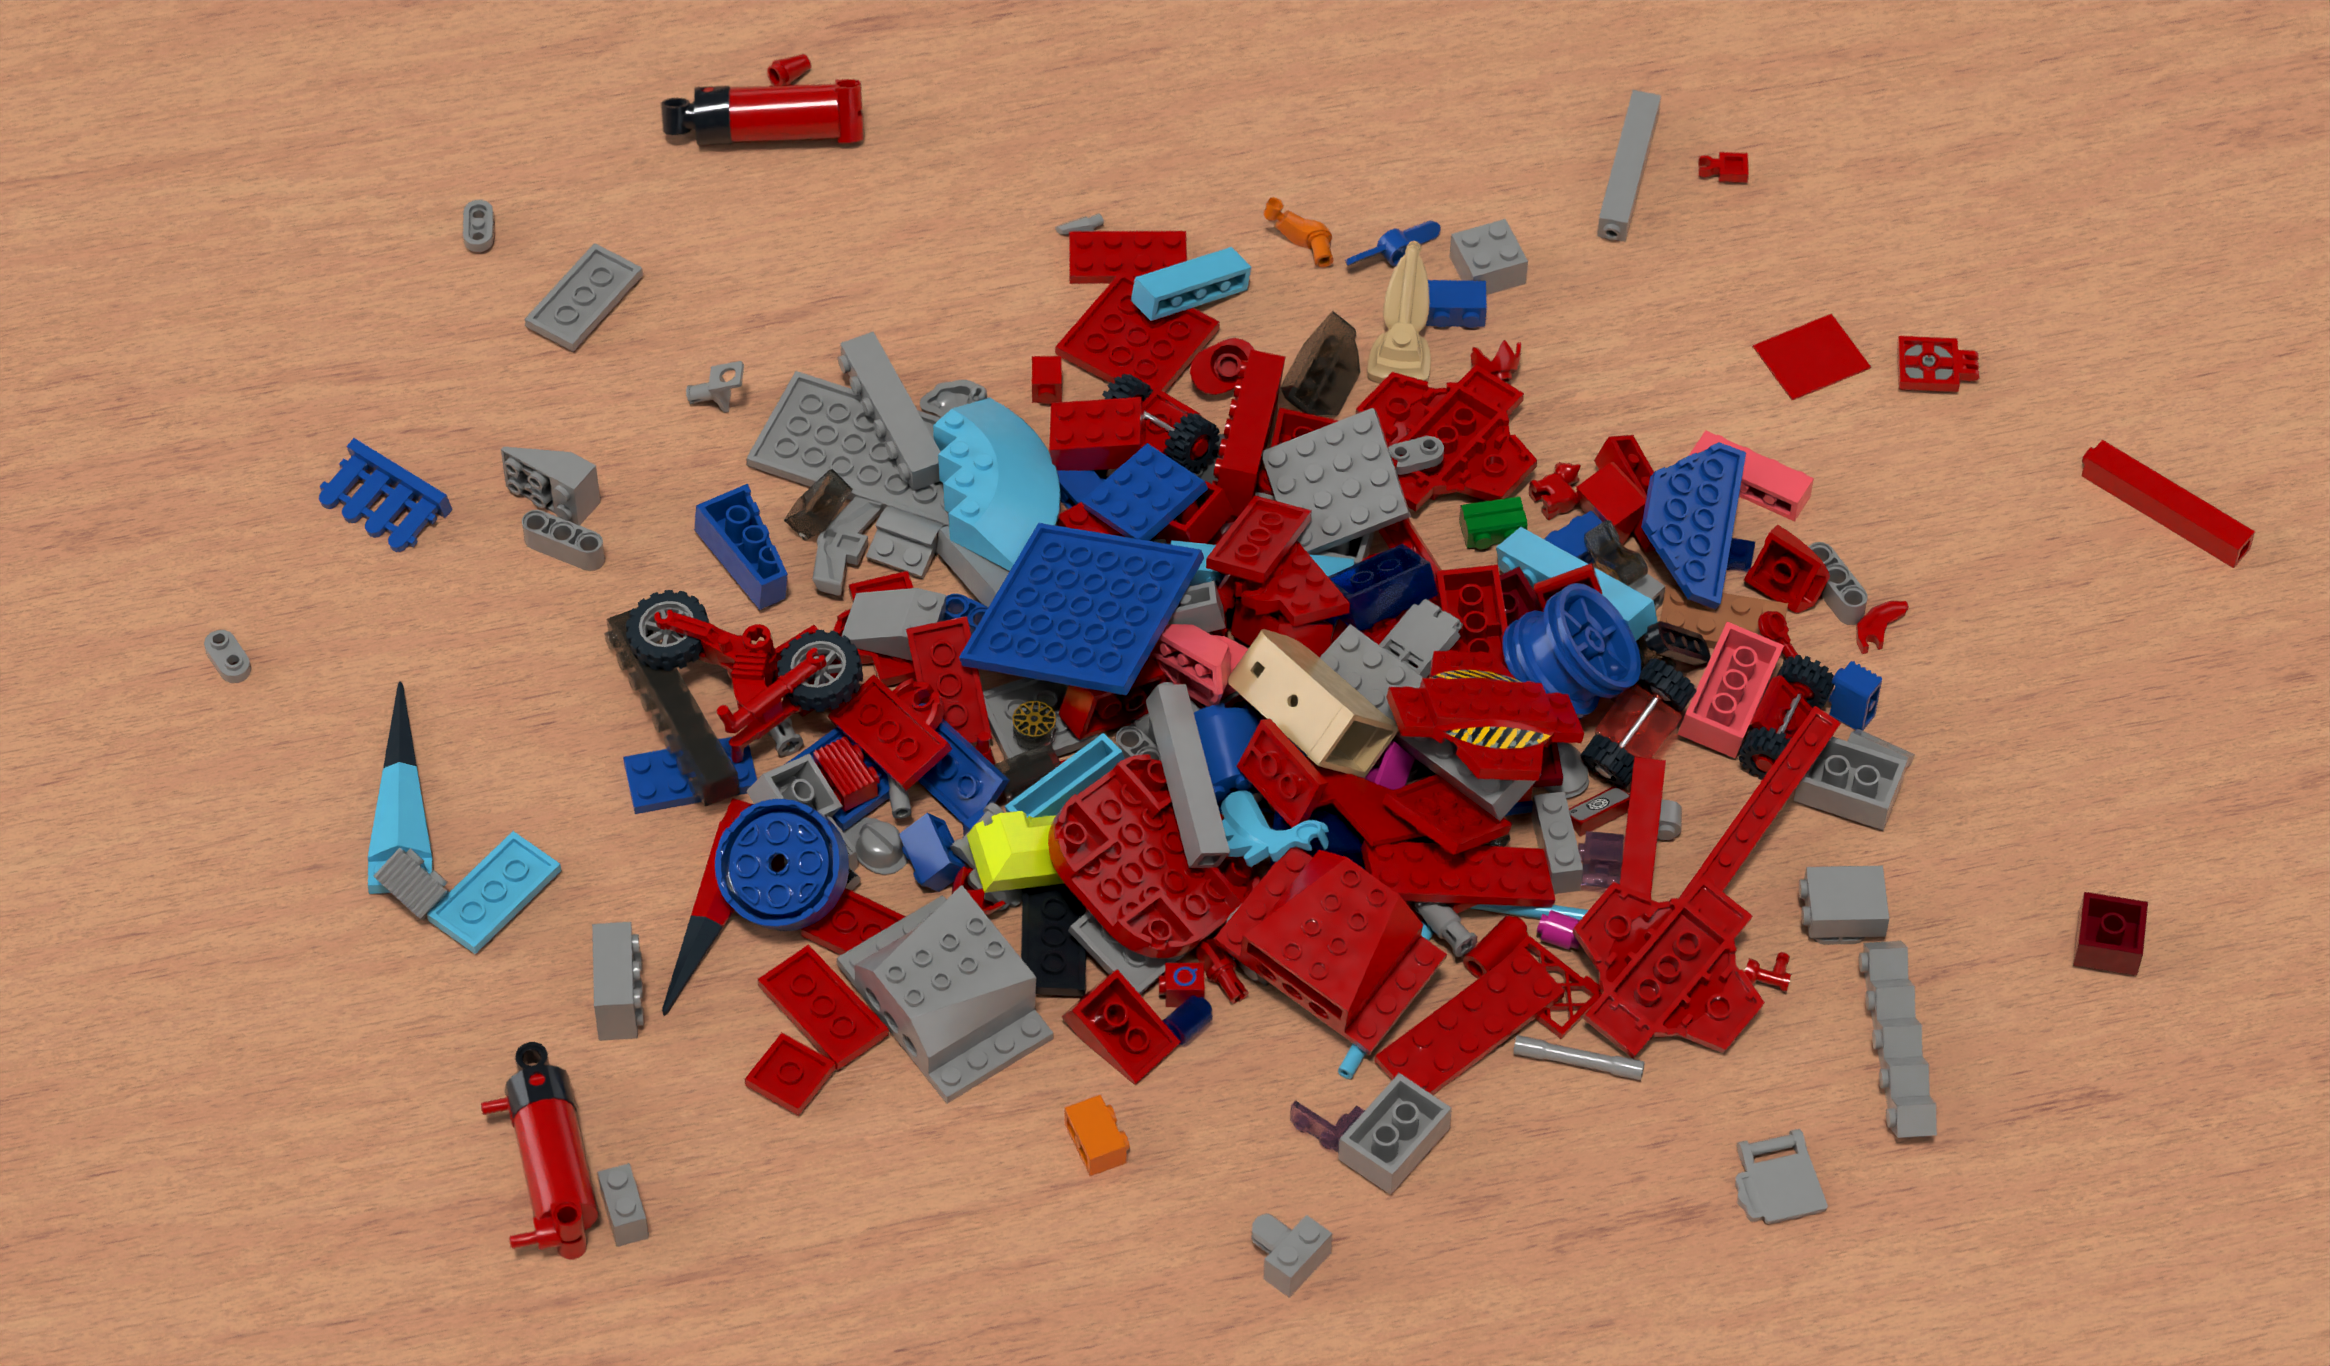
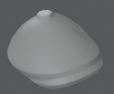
(1574, 771)

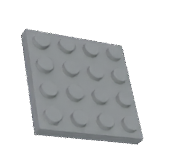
(1340, 476)

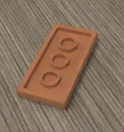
(1710, 622)

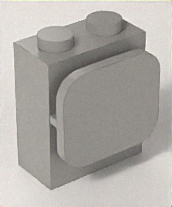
(1844, 903)

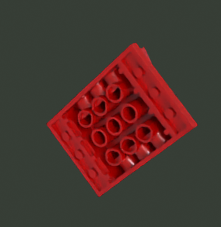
(1333, 943)

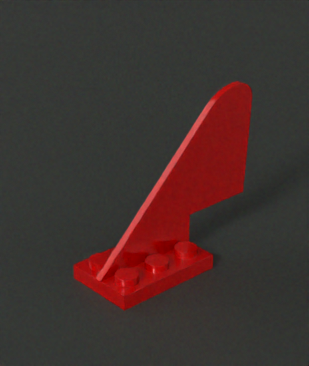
(1298, 786)

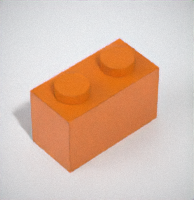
(1096, 1134)

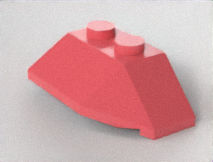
(1194, 659)

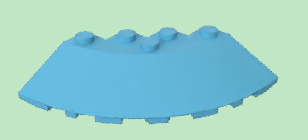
(994, 480)

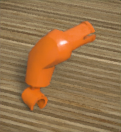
(1301, 231)

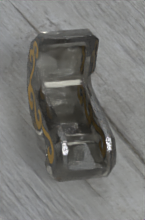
(1612, 556)

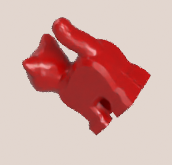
(1556, 490)

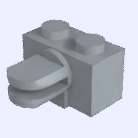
(1291, 1252)

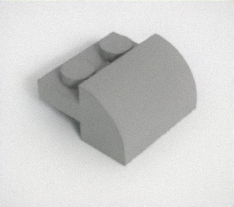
(904, 541)

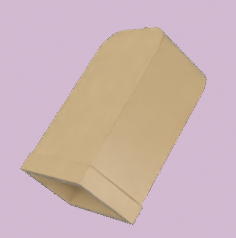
(1312, 704)

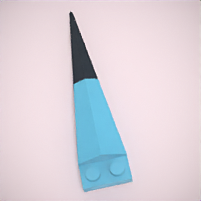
(399, 807)

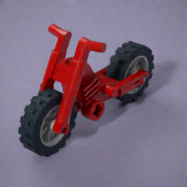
(802, 670)

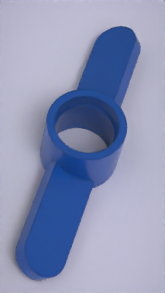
(1394, 242)

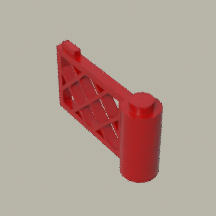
(1510, 936)

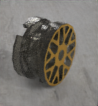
(1034, 725)

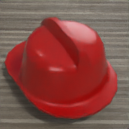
(1218, 366)

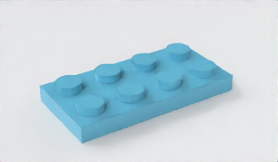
(494, 892)

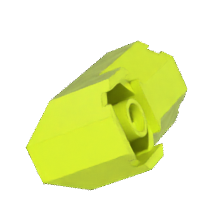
(1013, 852)

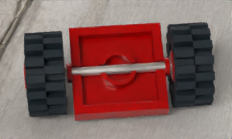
(1170, 423)
(1783, 710)

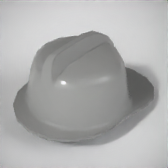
(877, 845)

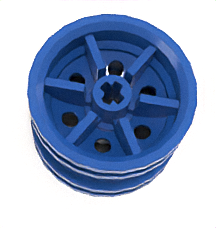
(1574, 648)

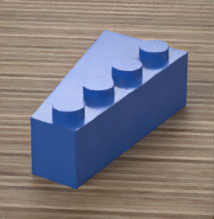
(742, 544)

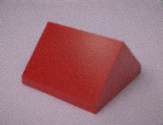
(1613, 498)

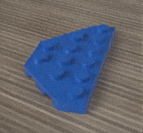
(1693, 519)

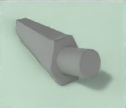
(1080, 224)

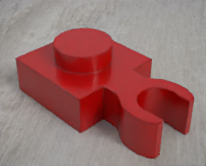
(1729, 167)

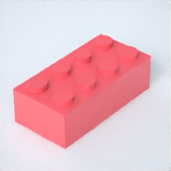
(1730, 689)

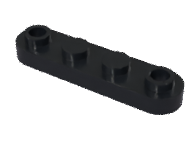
(1677, 643)

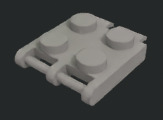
(1420, 633)

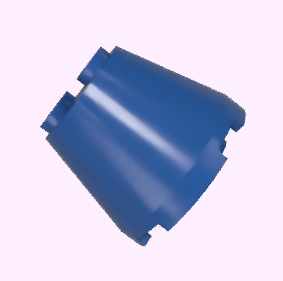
(1224, 739)

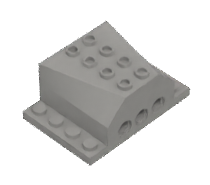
(950, 993)

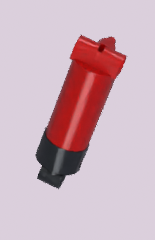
(768, 113)
(550, 1152)

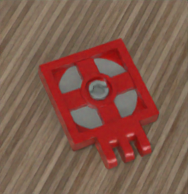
(1934, 364)

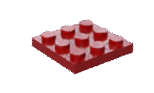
(1445, 814)

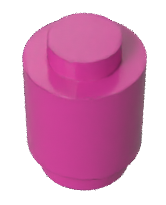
(1557, 930)

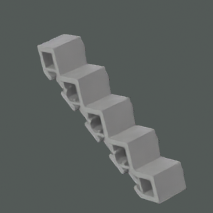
(1898, 1039)

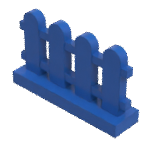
(383, 474)

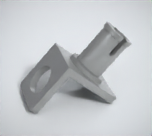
(717, 388)

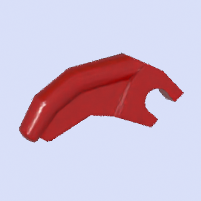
(1874, 623)

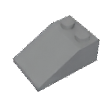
(881, 619)

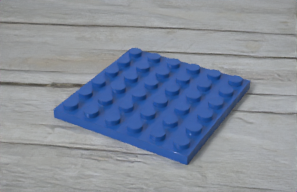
(1082, 608)

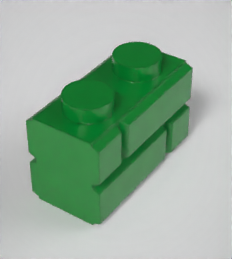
(1491, 521)

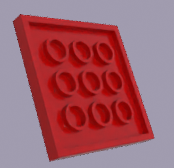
(1121, 340)

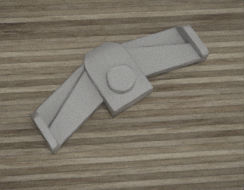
(843, 543)

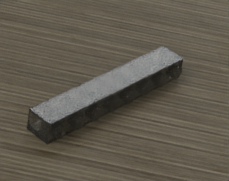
(678, 718)

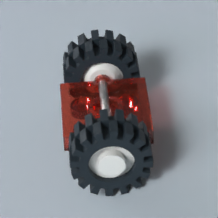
(1638, 722)

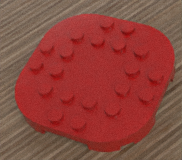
(1129, 866)

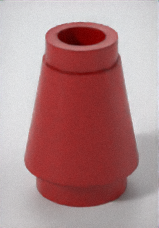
(788, 69)

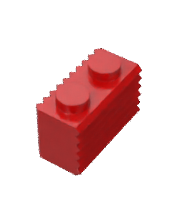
(847, 773)

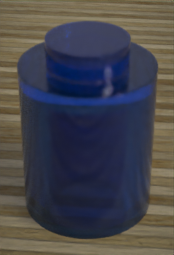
(1189, 1018)

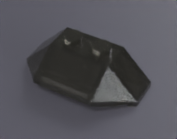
(1324, 369)

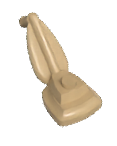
(1405, 315)

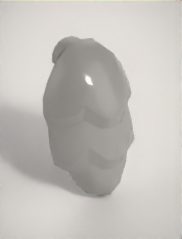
(951, 395)

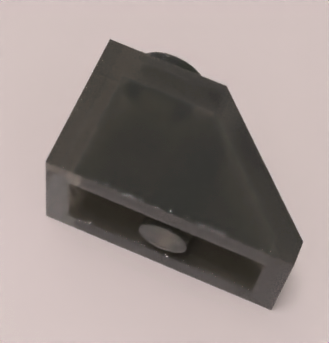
(818, 505)

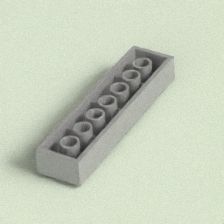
(1371, 673)

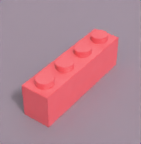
(1766, 480)

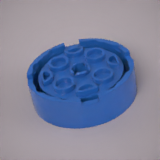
(807, 884)

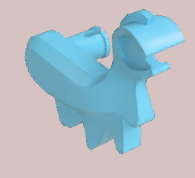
(1253, 838)

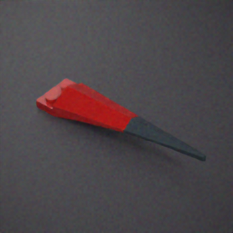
(707, 916)

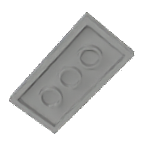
(583, 297)

